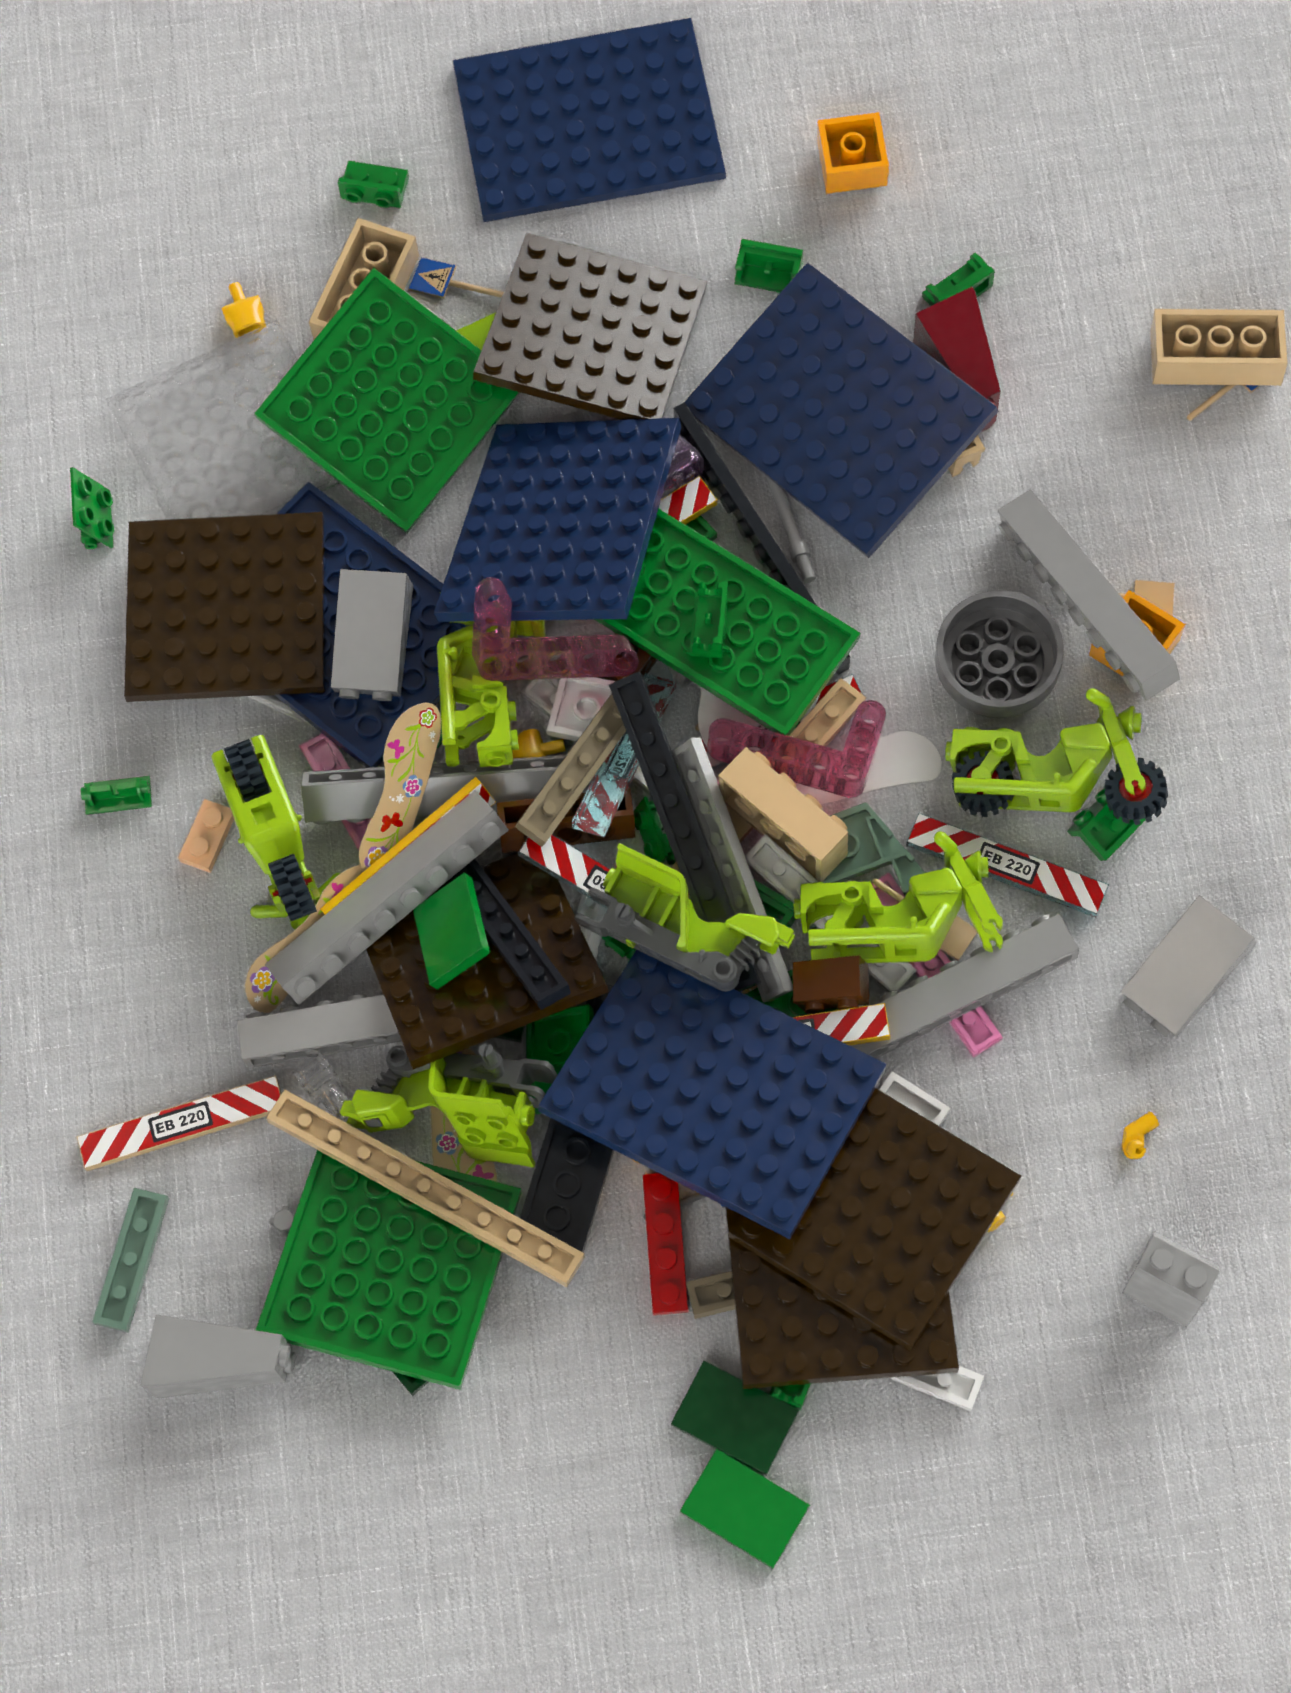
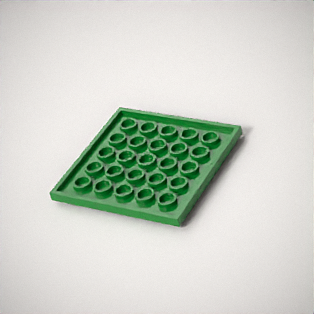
(386, 401)
(383, 1276)

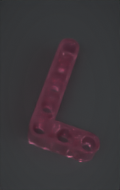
(539, 649)
(808, 754)

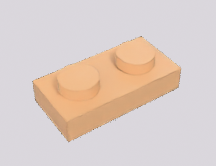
(206, 836)

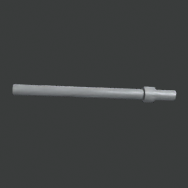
(798, 549)

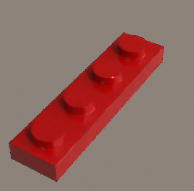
(665, 1245)

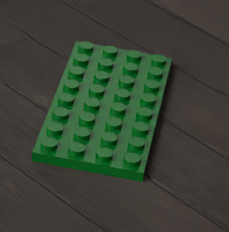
(775, 641)

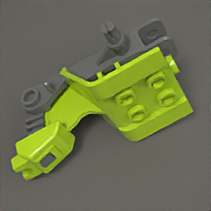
(663, 923)
(478, 1095)

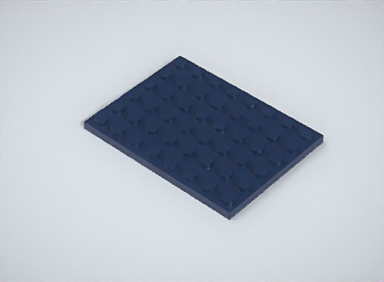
(588, 119)
(839, 409)
(562, 518)
(365, 723)
(714, 1091)

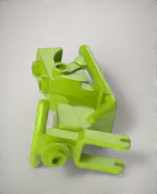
(463, 684)
(906, 930)

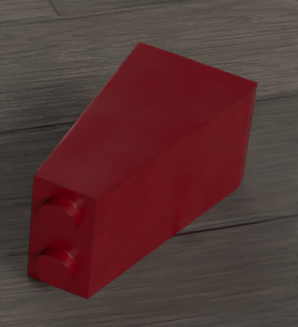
(958, 340)

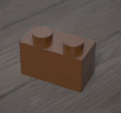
(830, 984)

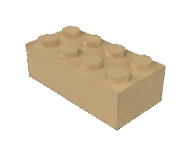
(366, 248)
(1218, 347)
(784, 813)

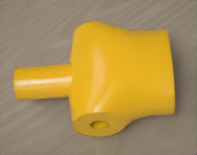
(244, 313)
(532, 745)

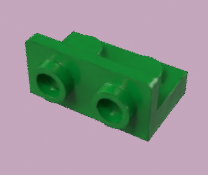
(373, 184)
(1101, 829)

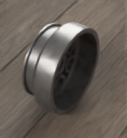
(1023, 624)

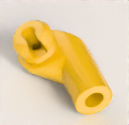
(1135, 1133)

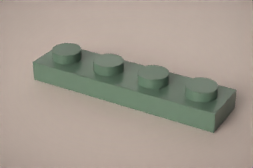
(131, 1260)

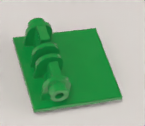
(91, 510)

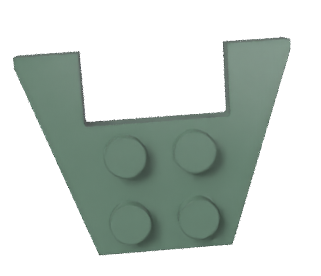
(870, 848)

